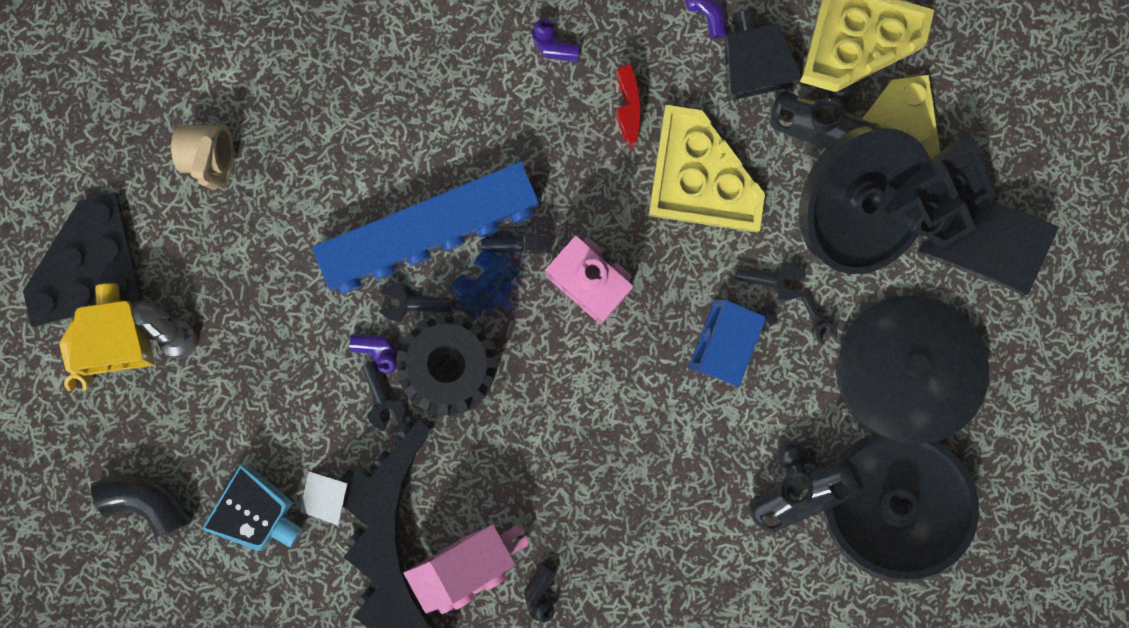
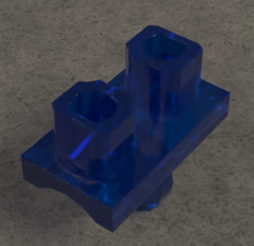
(490, 288)

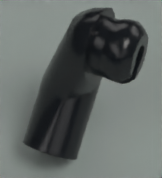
(537, 595)

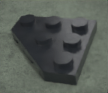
(85, 253)

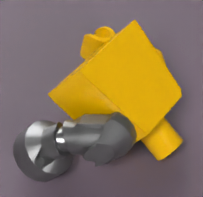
(116, 338)

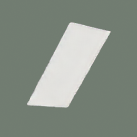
(323, 498)

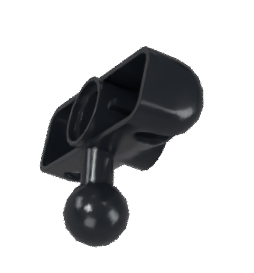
(820, 120)
(785, 497)

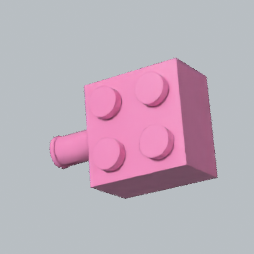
(589, 278)
(465, 568)

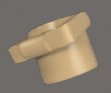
(203, 152)

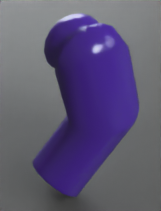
(715, 16)
(550, 44)
(379, 348)

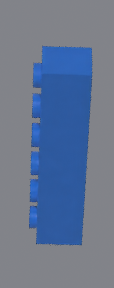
(425, 228)

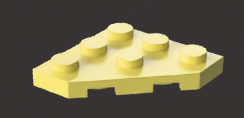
(862, 38)
(908, 107)
(701, 176)

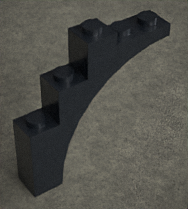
(377, 550)

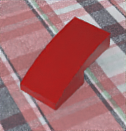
(629, 115)

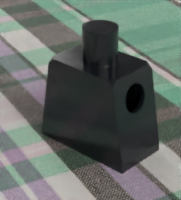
(757, 59)

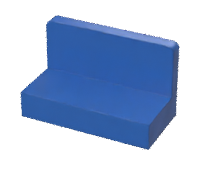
(727, 342)

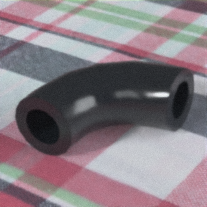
(141, 496)

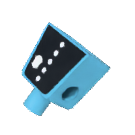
(253, 512)

